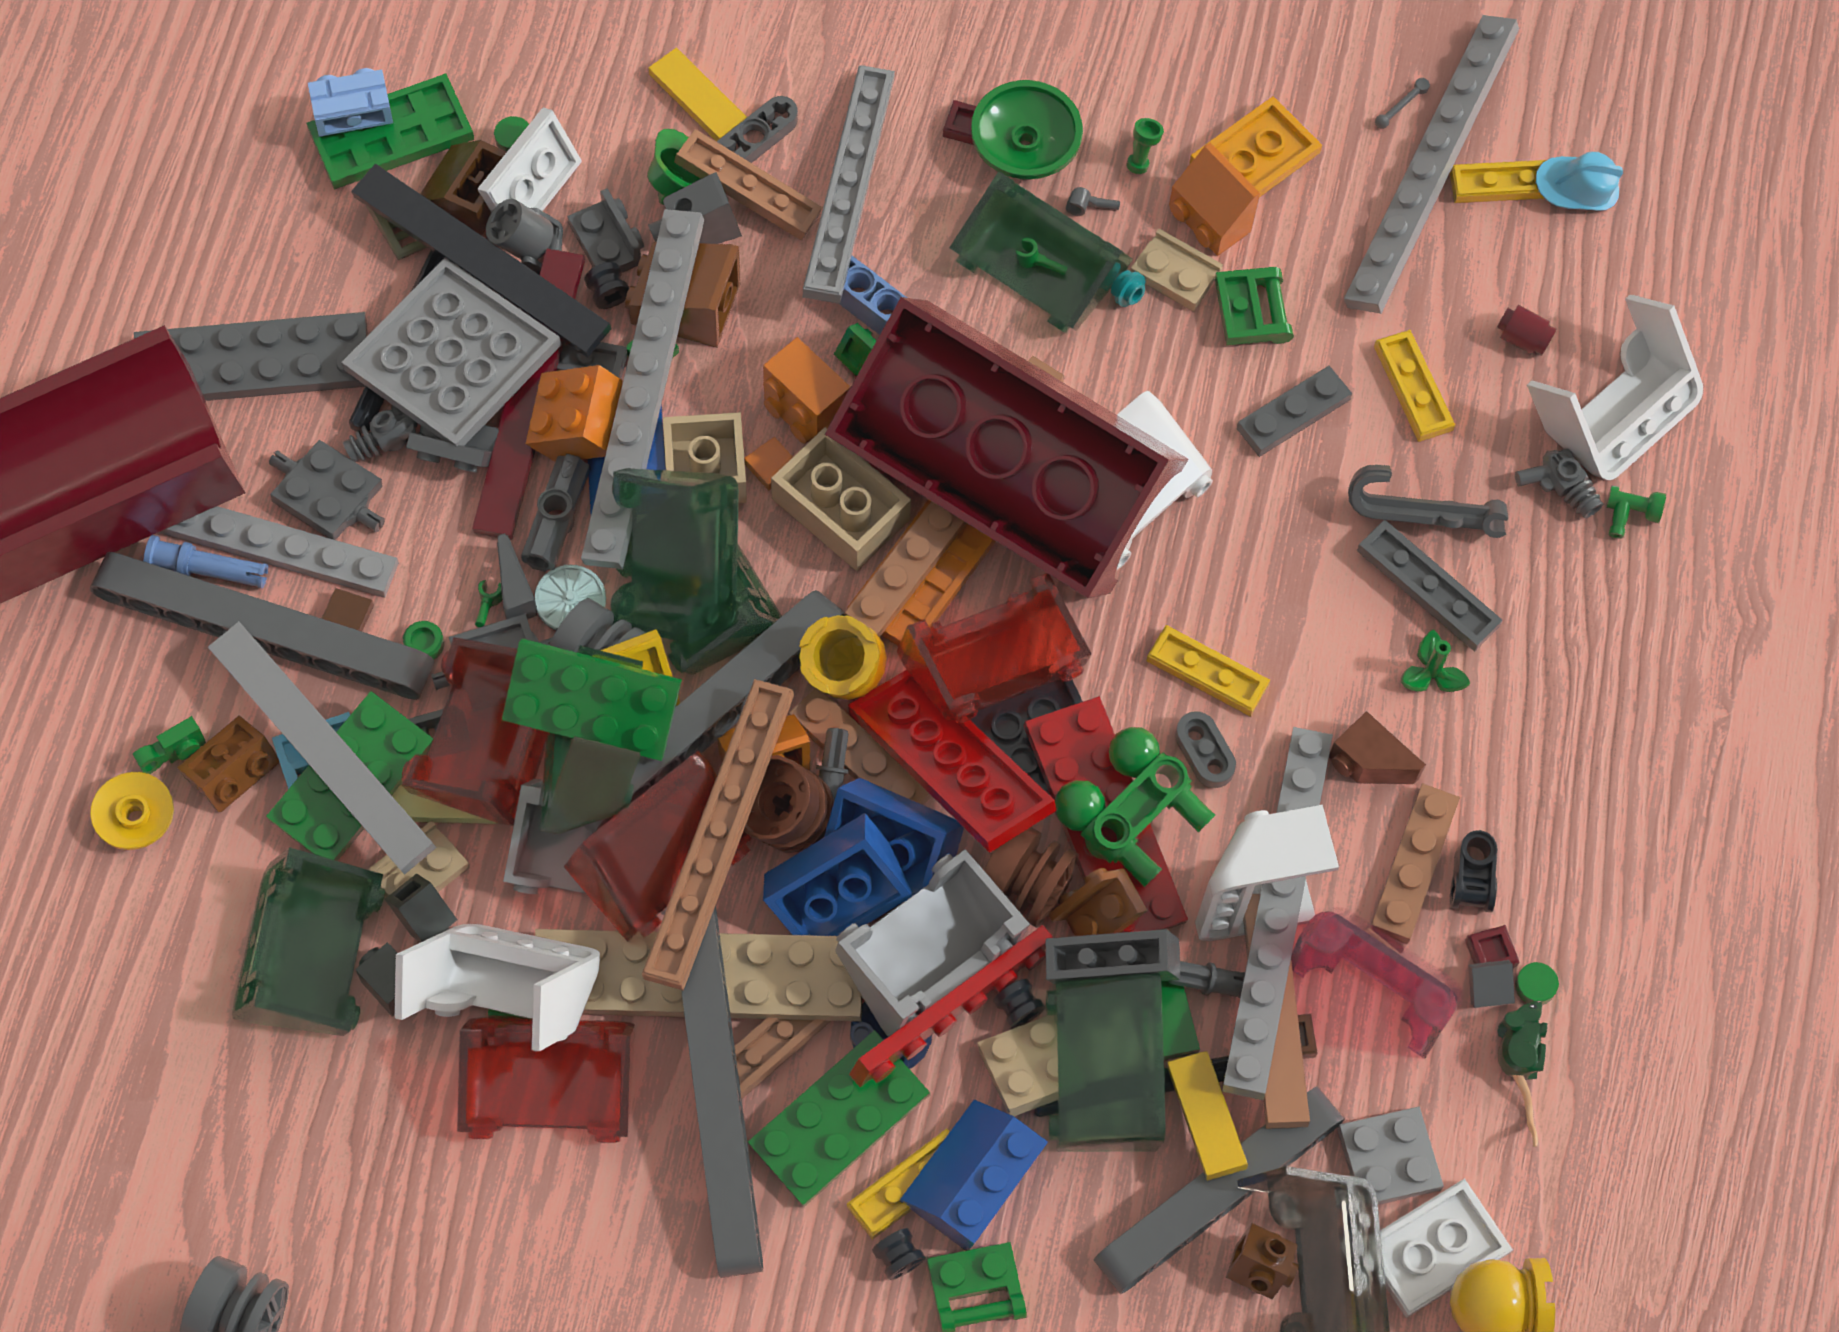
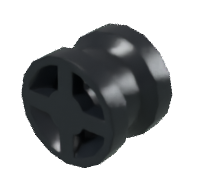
(606, 285)
(1019, 1003)
(898, 1253)

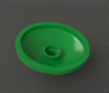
(1031, 114)

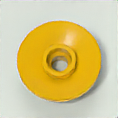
(125, 795)

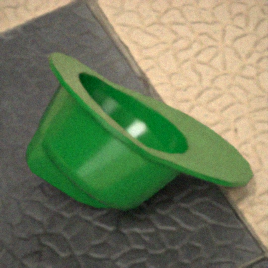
(663, 172)

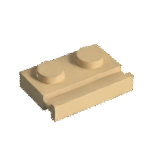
(1177, 269)
(438, 867)

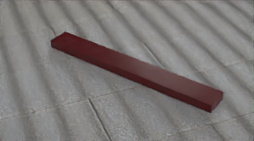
(511, 457)

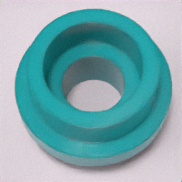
(1128, 288)

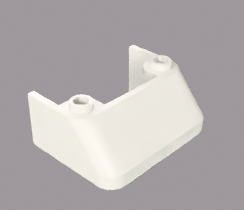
(1638, 406)
(1262, 852)
(499, 973)

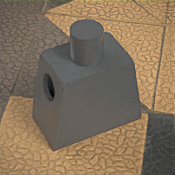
(709, 199)

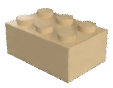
(840, 499)

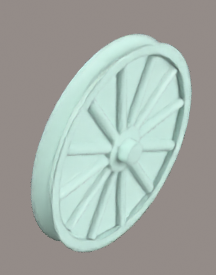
(563, 589)

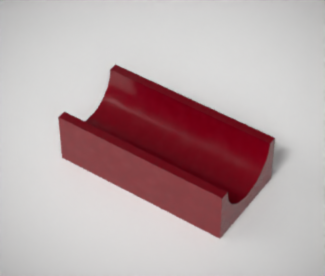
(1003, 445)
(104, 460)

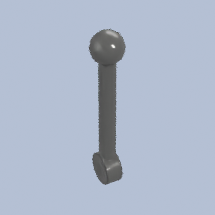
(1421, 87)

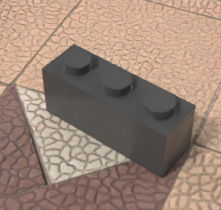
(1113, 956)

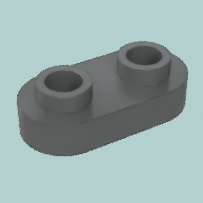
(1207, 751)

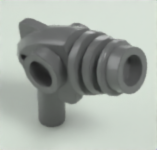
(388, 431)
(1567, 478)

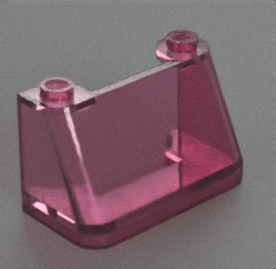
(1343, 934)

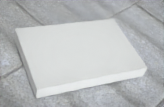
(533, 165)
(1436, 1244)

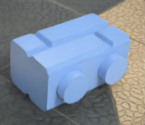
(350, 102)

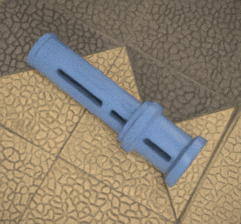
(188, 560)

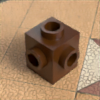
(1263, 1261)

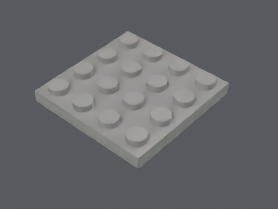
(451, 353)

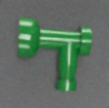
(1146, 133)
(1624, 501)

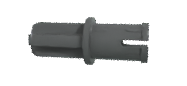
(833, 759)
(1210, 979)

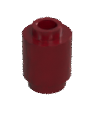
(1526, 330)

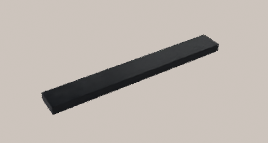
(481, 259)

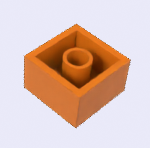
(802, 390)
(574, 412)

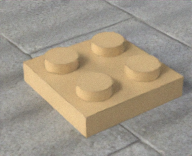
(1024, 1065)

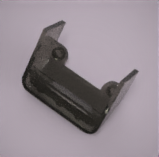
(1336, 1248)

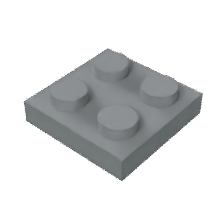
(1392, 1154)

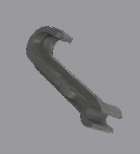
(1451, 514)

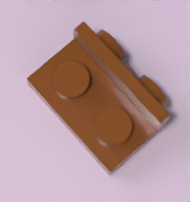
(230, 763)
(1102, 905)

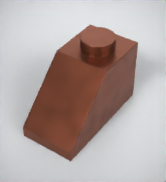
(1374, 755)

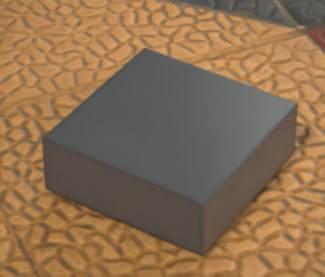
(1491, 983)

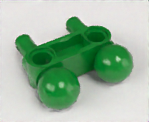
(1135, 755)

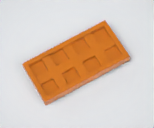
(941, 583)

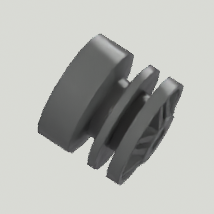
(592, 627)
(227, 1304)

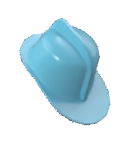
(1580, 181)

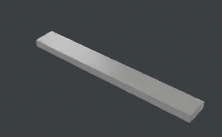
(848, 185)
(322, 748)

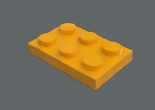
(1266, 145)

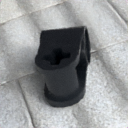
(1475, 880)

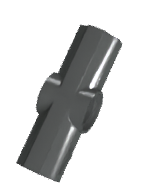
(548, 530)

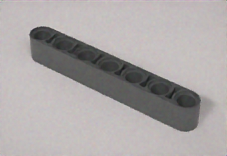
(1206, 1202)

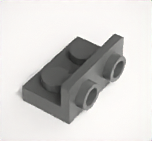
(606, 233)

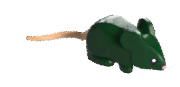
(1522, 1052)

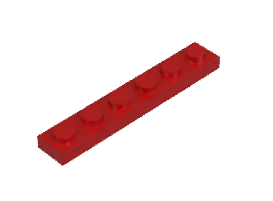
(941, 1015)

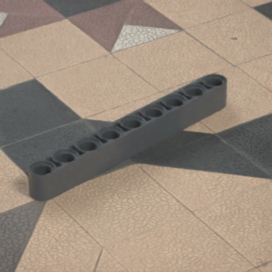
(275, 627)
(720, 700)
(721, 1111)

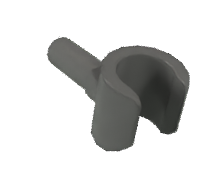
(1081, 198)

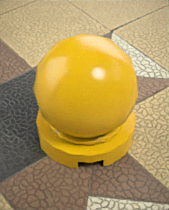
(842, 657)
(1502, 1298)

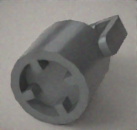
(524, 232)

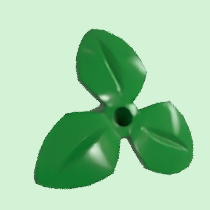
(1433, 654)

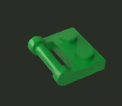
(1242, 310)
(975, 1274)

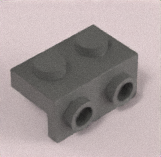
(468, 457)

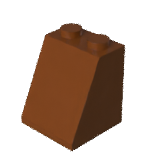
(709, 295)

